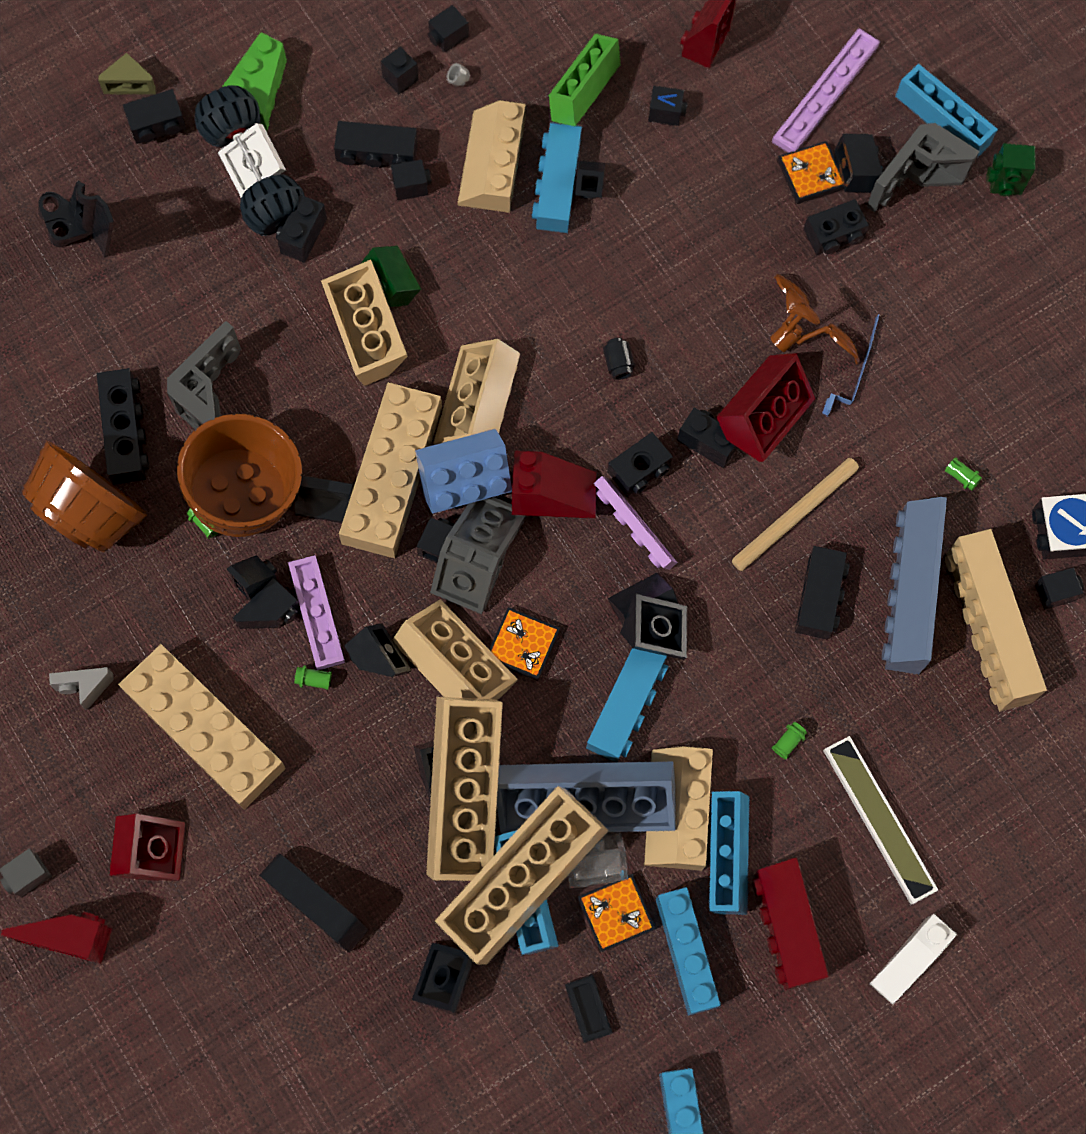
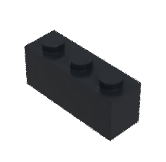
(374, 144)
(822, 593)

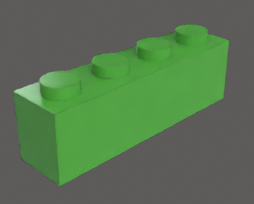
(584, 80)

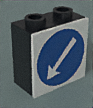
(1061, 526)

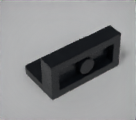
(323, 499)

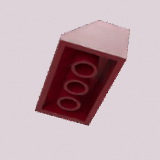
(767, 406)
(790, 925)

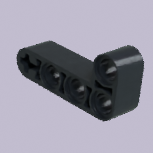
(314, 902)

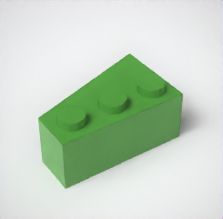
(261, 73)

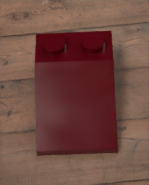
(708, 31)
(551, 487)
(70, 935)

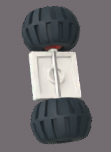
(232, 121)

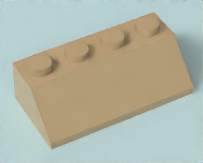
(492, 156)
(365, 322)
(478, 390)
(452, 655)
(688, 843)

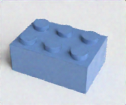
(464, 470)

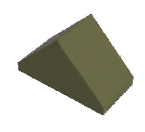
(126, 78)

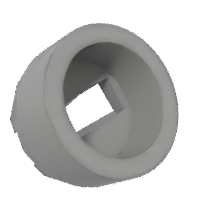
(458, 75)

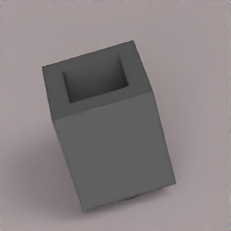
(24, 873)

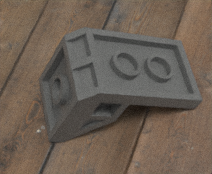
(944, 157)
(192, 381)
(475, 553)

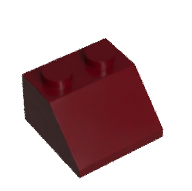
(147, 848)

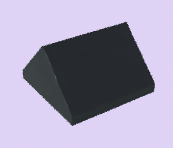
(652, 586)
(656, 627)
(443, 978)

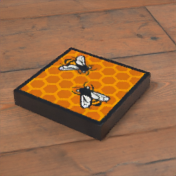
(811, 172)
(524, 643)
(616, 913)

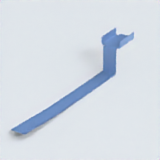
(827, 408)

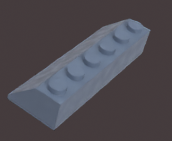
(914, 585)
(616, 794)

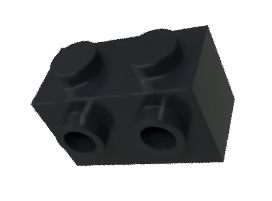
(154, 116)
(858, 162)
(836, 227)
(301, 229)
(706, 437)

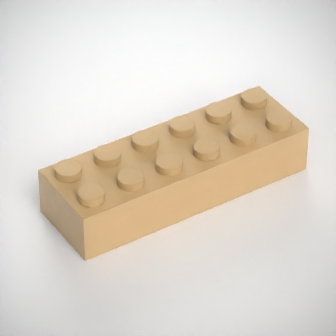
(390, 470)
(995, 621)
(202, 726)
(463, 787)
(521, 876)

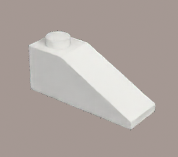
(913, 958)

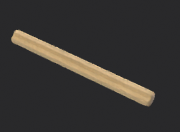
(795, 514)

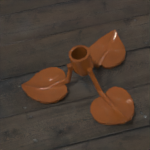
(790, 331)

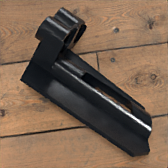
(80, 217)

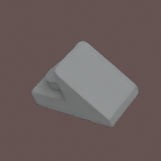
(89, 682)

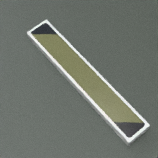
(880, 820)

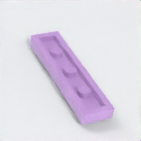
(641, 532)
(316, 612)

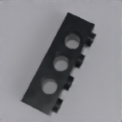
(111, 387)

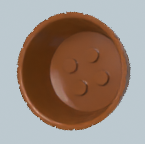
(239, 474)
(79, 500)

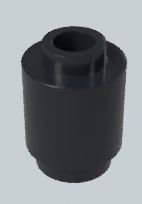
(619, 358)

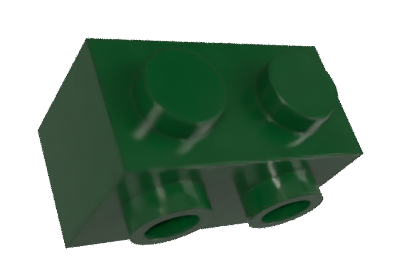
(1011, 169)
(394, 275)

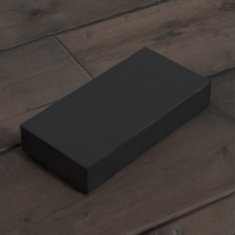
(588, 1009)

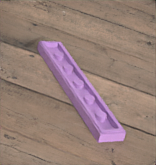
(826, 91)

